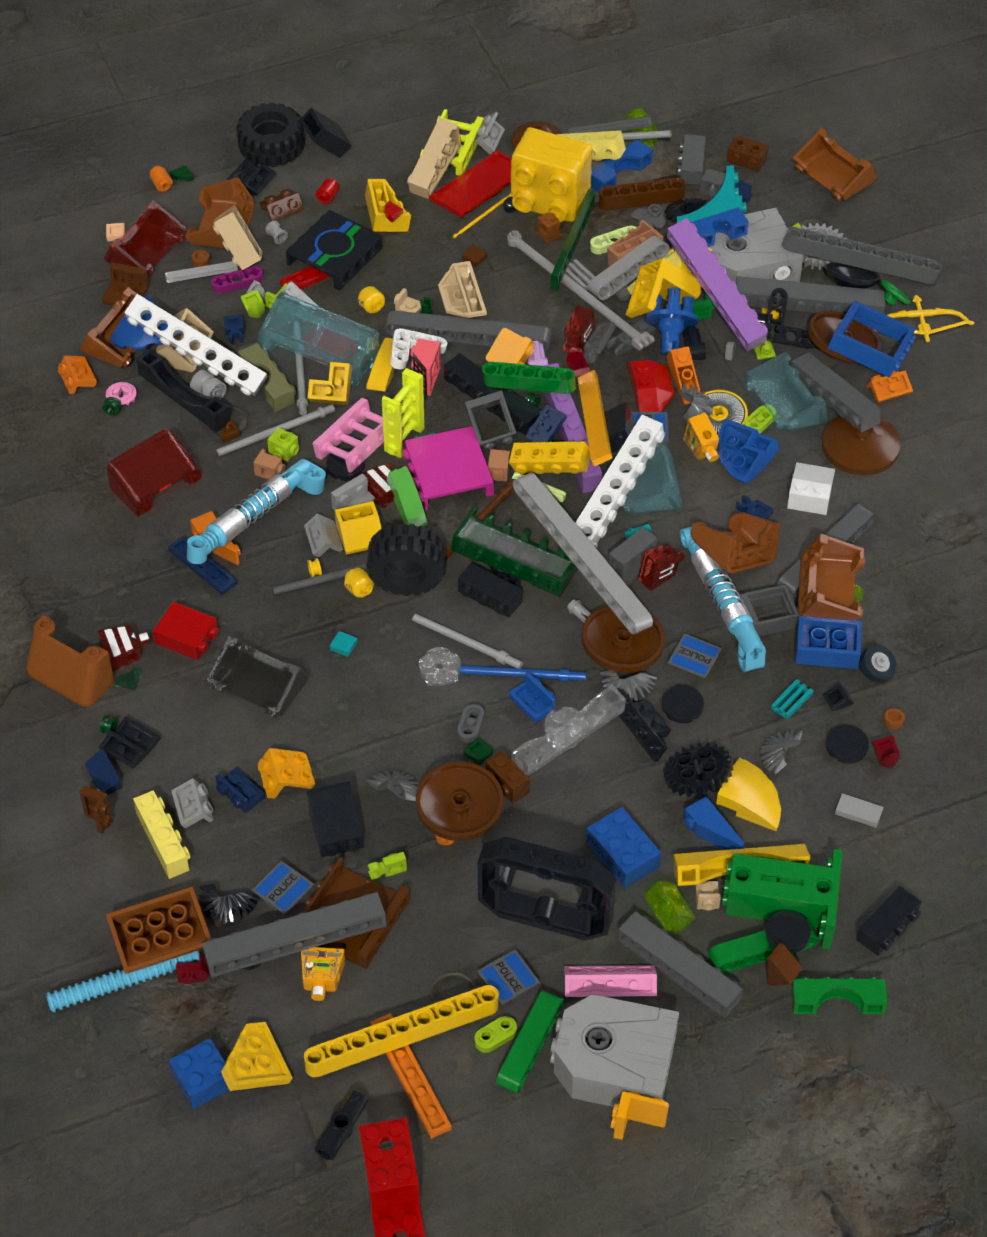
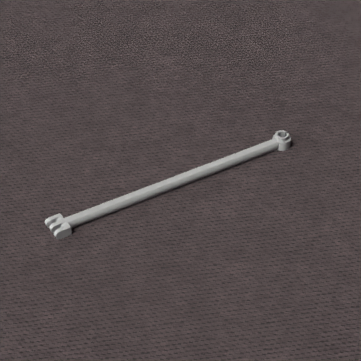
(638, 340)

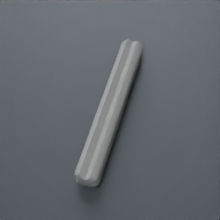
(202, 271)

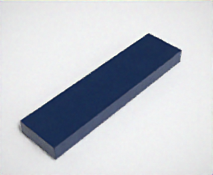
(208, 571)

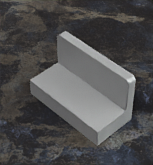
(322, 535)

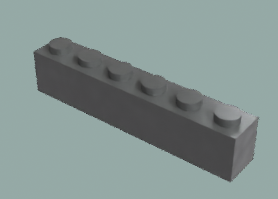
(836, 392)
(680, 964)

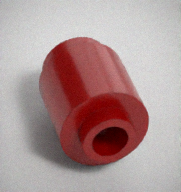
(327, 191)

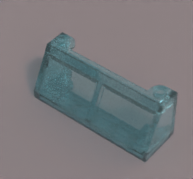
(319, 335)

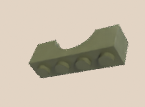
(277, 391)

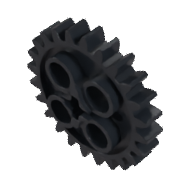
(714, 765)

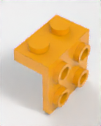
(510, 348)
(283, 769)
(640, 1109)

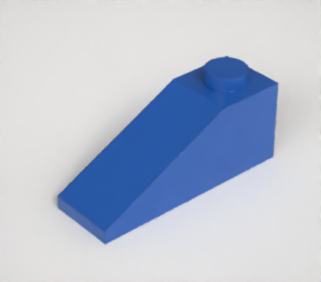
(711, 826)

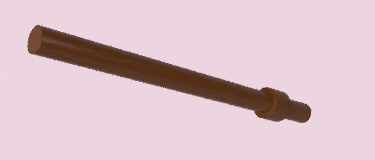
(502, 495)

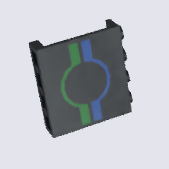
(336, 247)

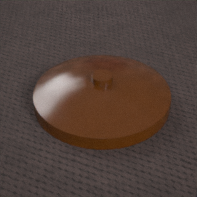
(824, 324)
(860, 452)
(617, 649)
(459, 801)

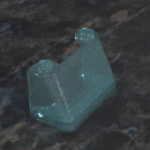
(786, 395)
(657, 486)

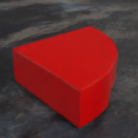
(392, 211)

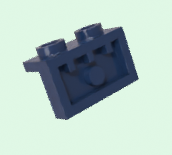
(546, 425)
(239, 790)

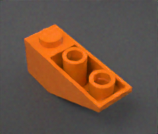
(682, 370)
(229, 551)

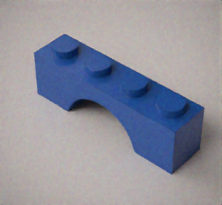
(635, 157)

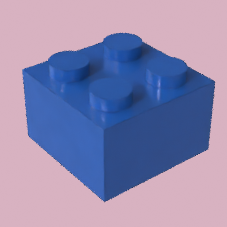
(199, 1073)

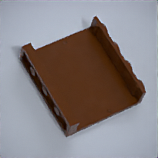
(347, 885)

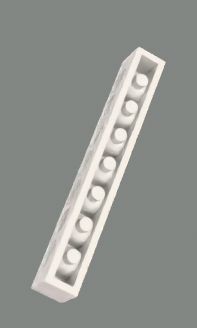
(141, 306)
(644, 429)

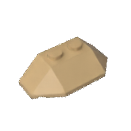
(461, 292)

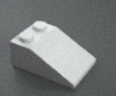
(811, 488)

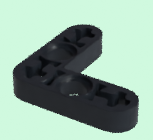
(782, 330)

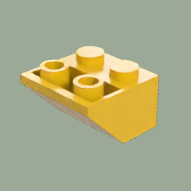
(357, 526)

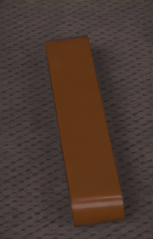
(641, 194)

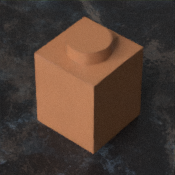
(499, 464)

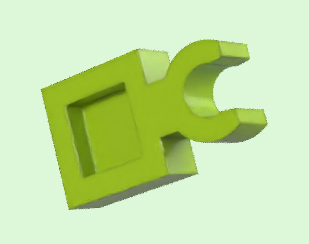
(391, 865)

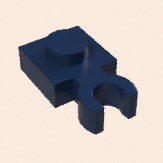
(234, 327)
(757, 508)

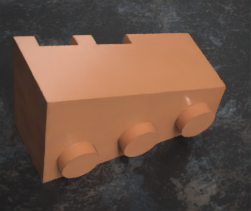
(631, 241)

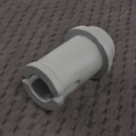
(575, 607)

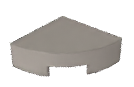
(257, 286)
(730, 348)

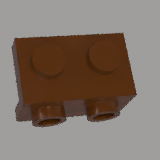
(282, 205)
(96, 807)

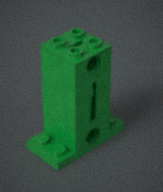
(766, 886)

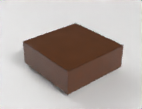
(474, 255)

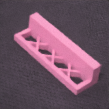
(610, 980)

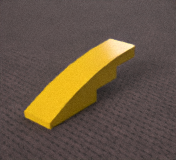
(382, 371)

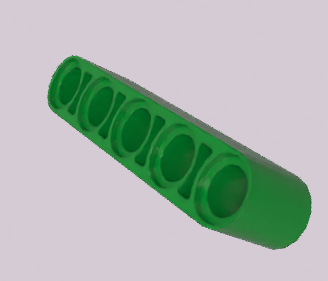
(529, 377)
(747, 951)
(530, 1042)

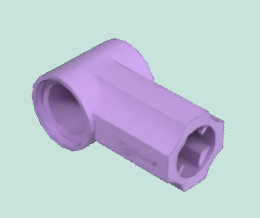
(538, 356)

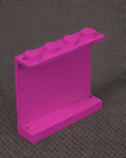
(447, 464)

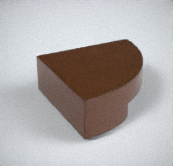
(230, 432)

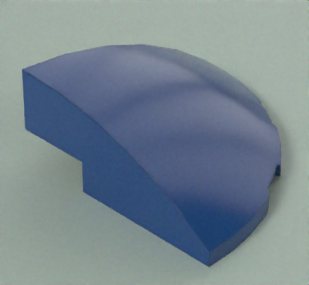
(133, 336)
(745, 450)

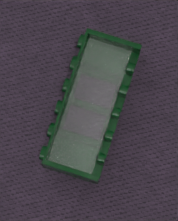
(513, 554)

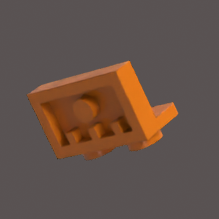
(76, 373)
(890, 388)

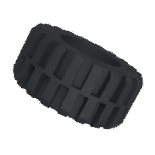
(270, 120)
(406, 559)

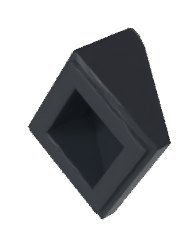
(838, 697)

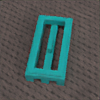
(800, 688)

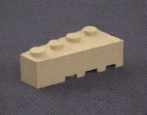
(435, 158)

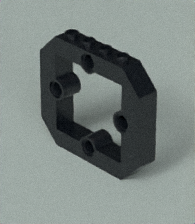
(595, 903)

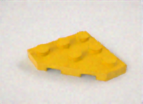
(255, 1060)

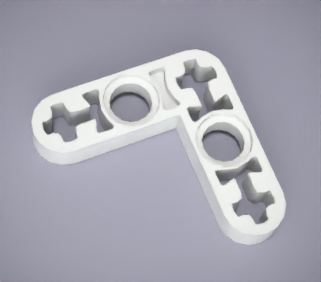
(409, 339)

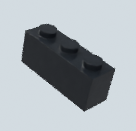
(490, 590)
(889, 921)

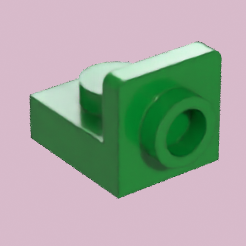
(703, 308)

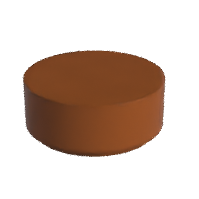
(200, 258)
(893, 718)

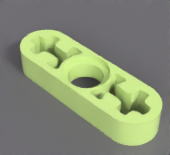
(600, 243)

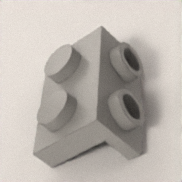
(489, 133)

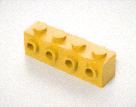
(550, 457)

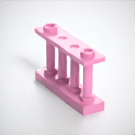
(340, 432)

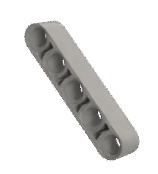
(627, 268)

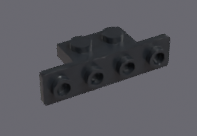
(645, 726)

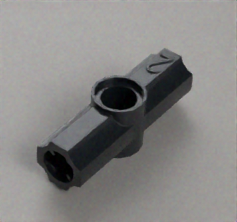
(335, 1136)

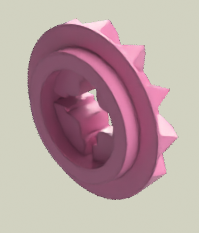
(128, 390)

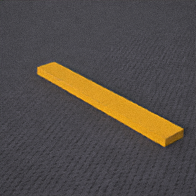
(594, 418)

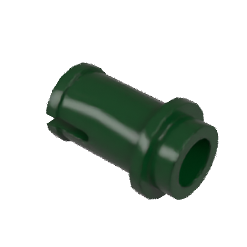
(426, 306)

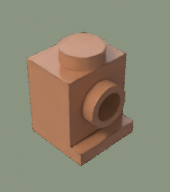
(268, 465)

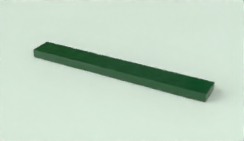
(572, 240)

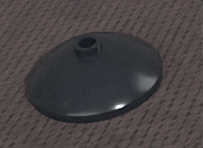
(852, 276)

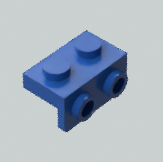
(533, 698)

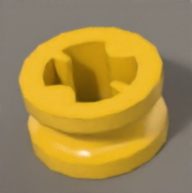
(314, 567)

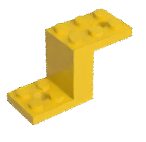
(655, 280)

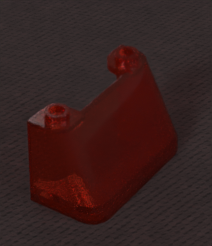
(147, 239)
(150, 469)

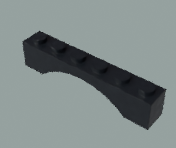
(205, 408)

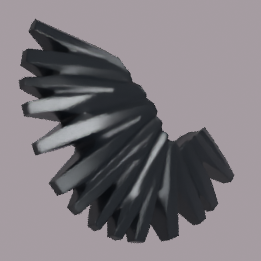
(683, 207)
(227, 904)

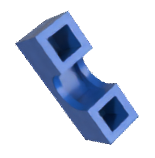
(729, 222)

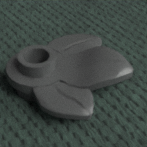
(652, 216)

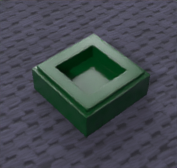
(478, 751)

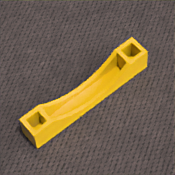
(702, 866)

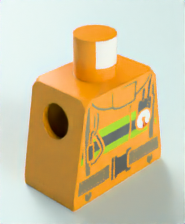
(701, 437)
(322, 970)

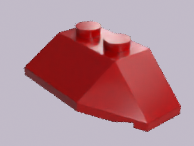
(650, 385)

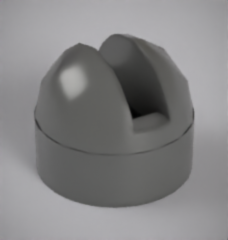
(623, 294)

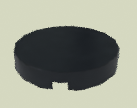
(337, 467)
(682, 704)
(847, 744)
(789, 929)

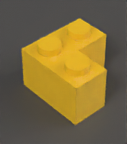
(336, 389)

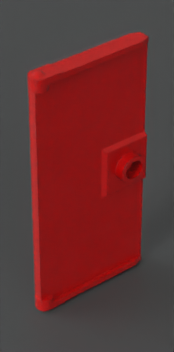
(475, 185)

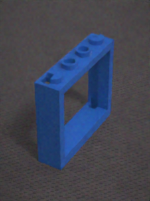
(865, 354)

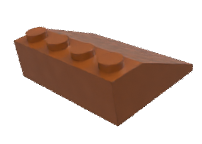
(158, 930)

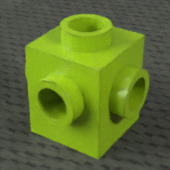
(283, 444)

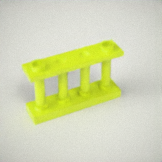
(465, 151)
(411, 406)

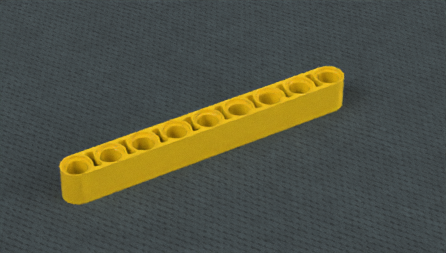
(394, 1038)

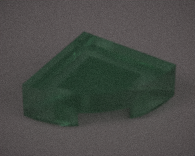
(129, 680)

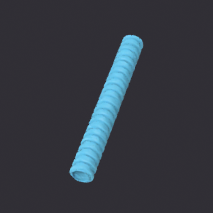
(113, 982)

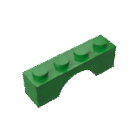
(866, 994)

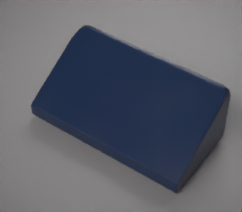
(103, 773)

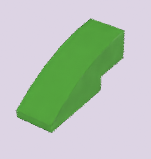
(407, 497)

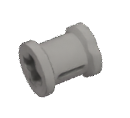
(274, 229)

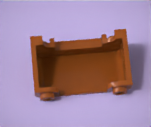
(833, 166)
(216, 200)
(97, 341)
(743, 546)
(829, 579)
(73, 675)

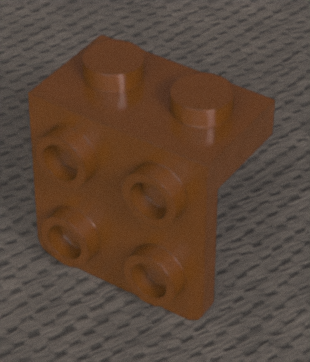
(123, 277)

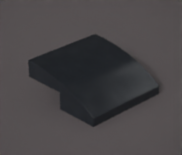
(253, 176)
(129, 742)

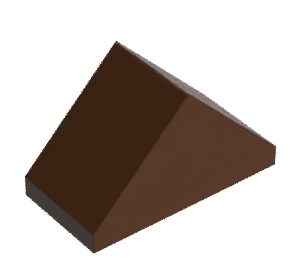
(782, 966)

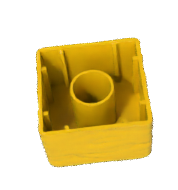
(550, 174)

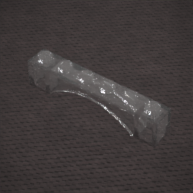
(542, 750)

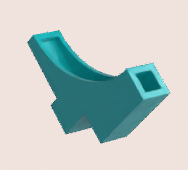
(725, 199)

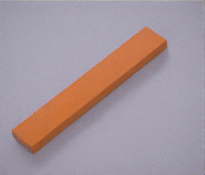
(417, 1088)

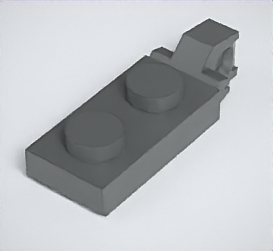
(597, 341)

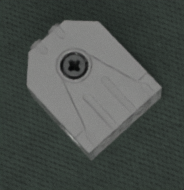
(760, 251)
(613, 1048)

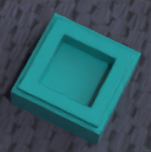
(343, 643)

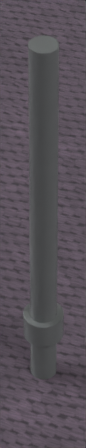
(314, 580)

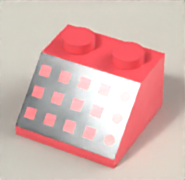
(426, 362)

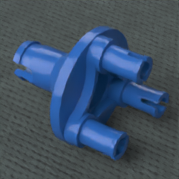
(672, 319)

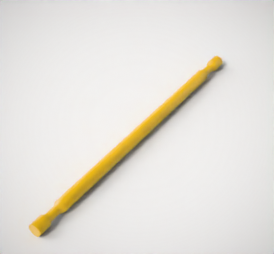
(481, 216)

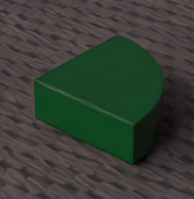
(182, 173)

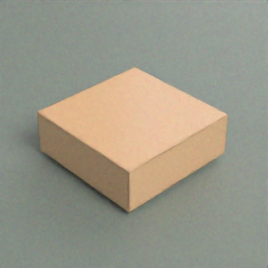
(114, 231)

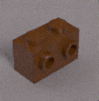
(747, 153)
(511, 778)

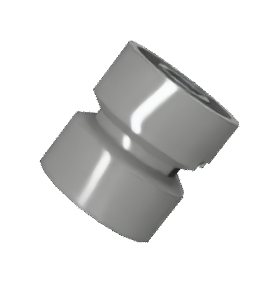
(208, 385)

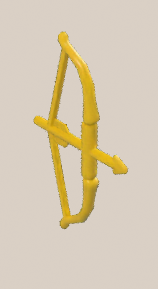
(924, 328)

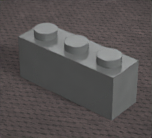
(691, 159)

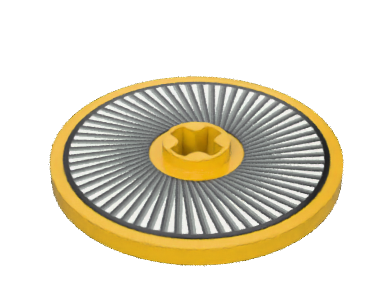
(730, 406)

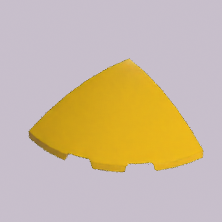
(751, 795)

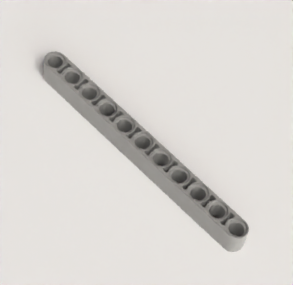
(583, 553)

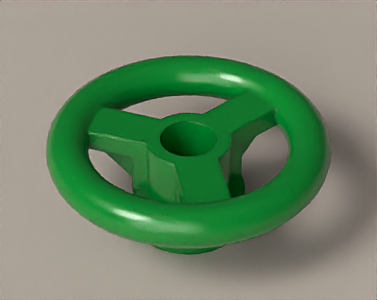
(893, 294)

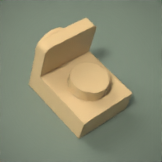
(405, 303)
(707, 895)

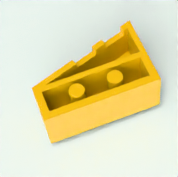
(377, 194)

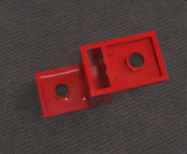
(391, 1179)

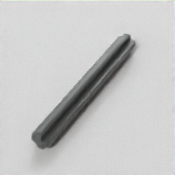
(622, 125)

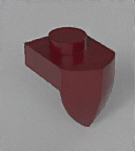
(576, 362)
(886, 751)
(192, 972)

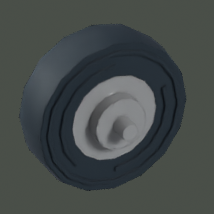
(878, 663)

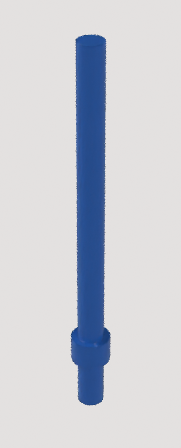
(564, 675)

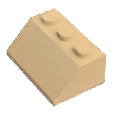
(237, 238)
(172, 357)

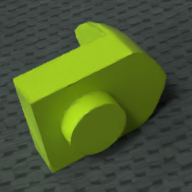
(253, 304)

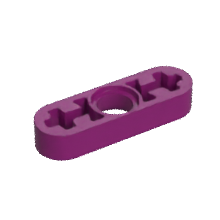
(232, 285)

